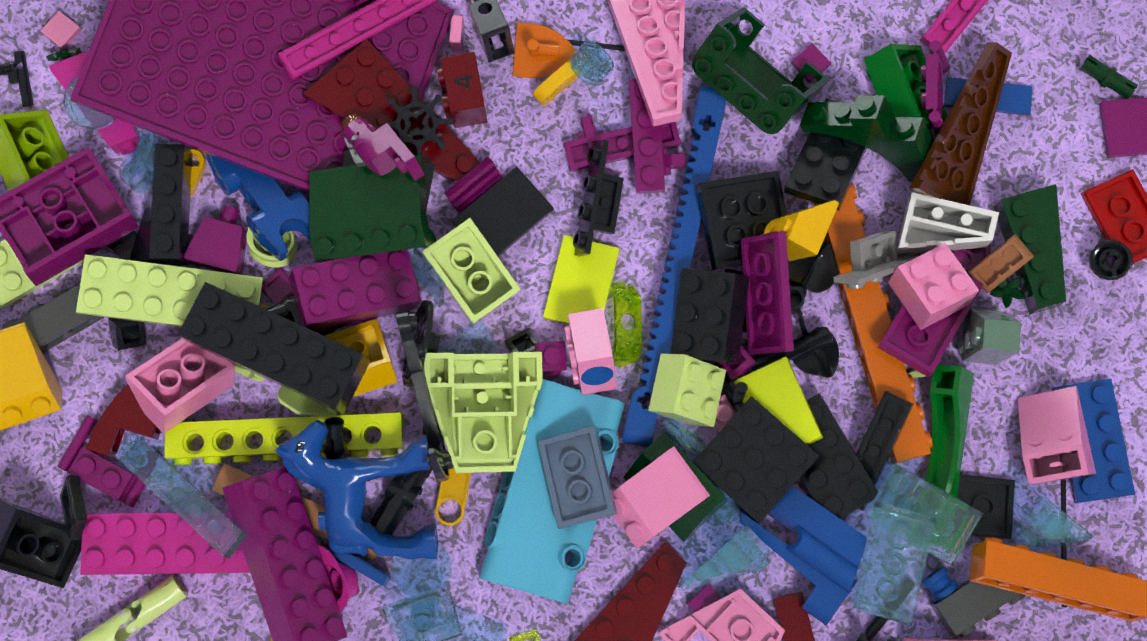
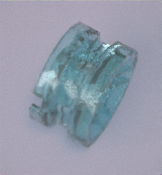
(591, 63)

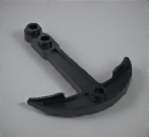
(414, 352)

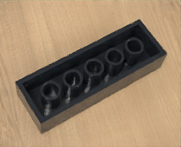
(274, 347)

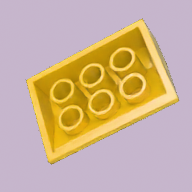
(26, 379)

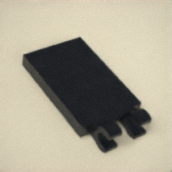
(506, 211)

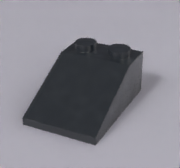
(36, 545)

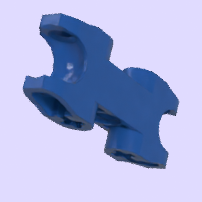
(272, 209)

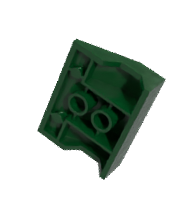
(366, 213)

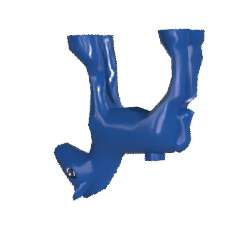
(345, 494)

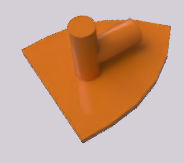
(539, 51)

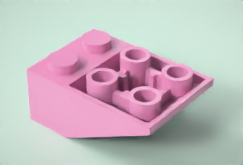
(1054, 436)

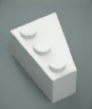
(937, 221)

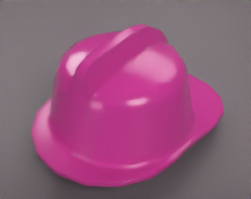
(341, 578)

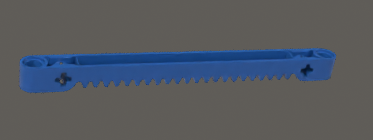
(710, 109)

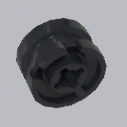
(1121, 267)

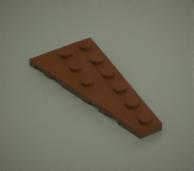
(959, 148)

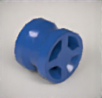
(940, 584)

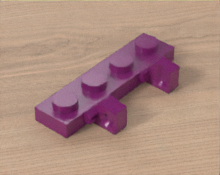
(619, 146)
(650, 160)

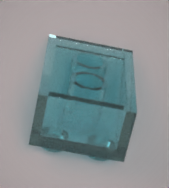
(914, 493)
(736, 557)

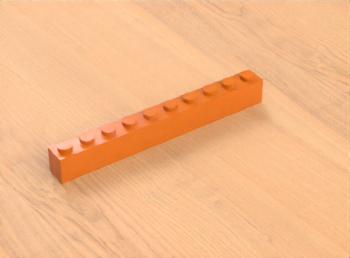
(869, 323)

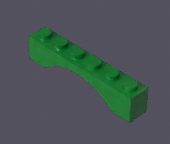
(950, 407)

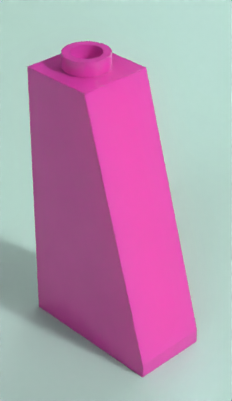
(119, 135)

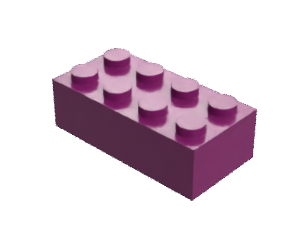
(354, 289)

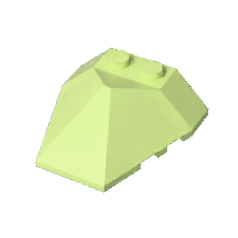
(483, 406)

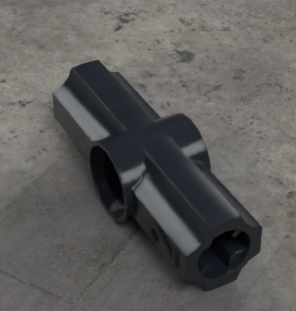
(399, 500)

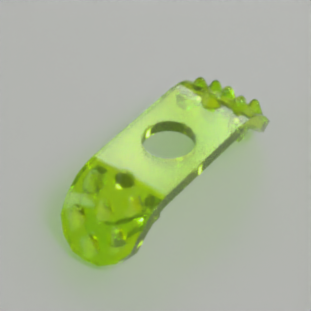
(627, 343)

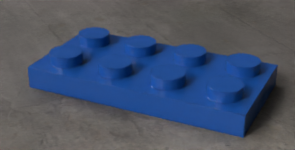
(1106, 443)

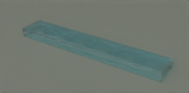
(181, 495)

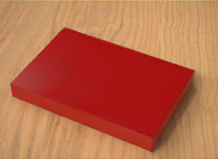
(1121, 212)

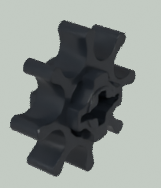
(406, 114)

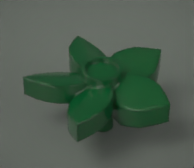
(64, 54)
(1008, 291)

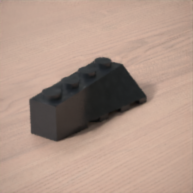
(165, 221)

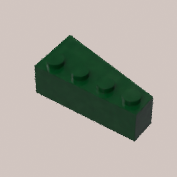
(1037, 224)

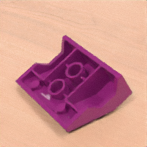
(63, 216)

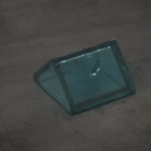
(424, 616)

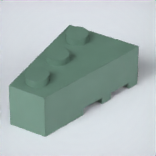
(989, 336)

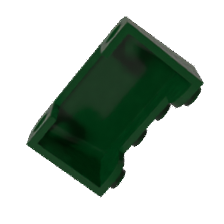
(748, 79)

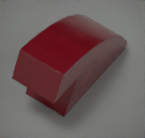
(120, 416)

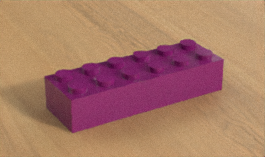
(284, 558)

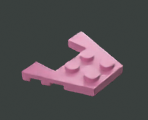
(727, 619)

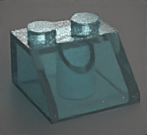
(1048, 527)

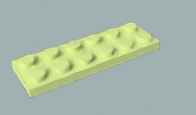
(152, 290)

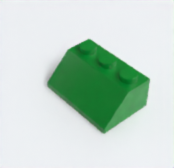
(898, 76)

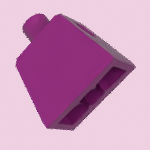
(219, 243)

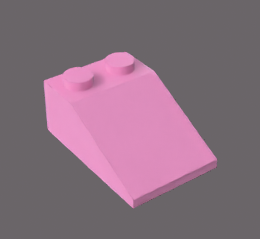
(657, 497)

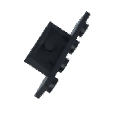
(600, 201)

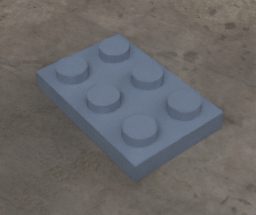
(577, 477)

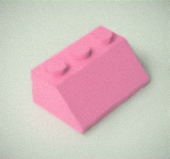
(179, 383)

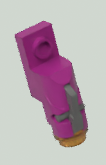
(378, 148)

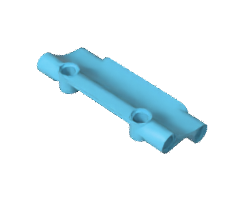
(522, 534)

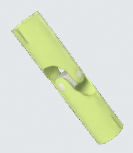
(152, 605)

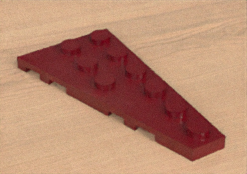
(363, 86)
(641, 603)

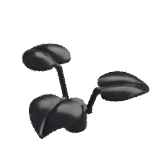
(817, 276)

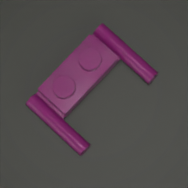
(933, 77)
(98, 470)

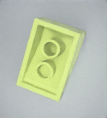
(471, 271)

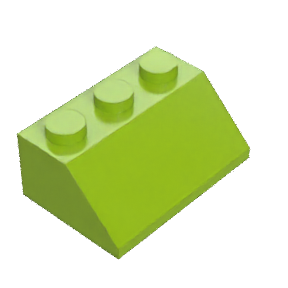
(28, 146)

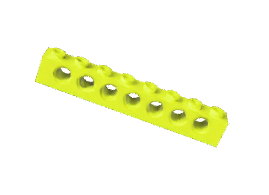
(180, 438)

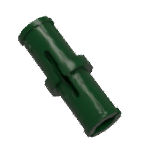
(1108, 77)

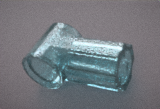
(142, 163)

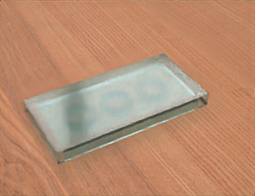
(894, 563)

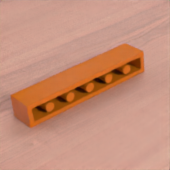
(1058, 580)

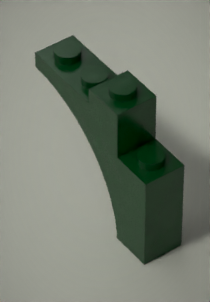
(874, 126)

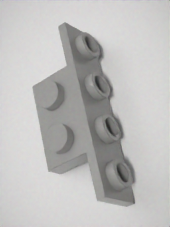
(872, 259)

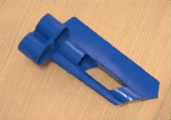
(824, 553)

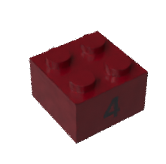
(462, 84)

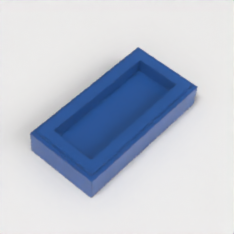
(364, 567)

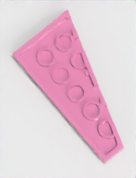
(655, 48)

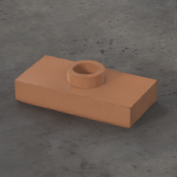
(1001, 263)

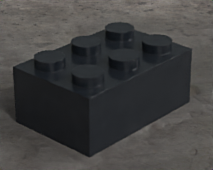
(710, 315)

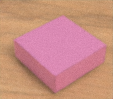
(61, 30)
(456, 32)

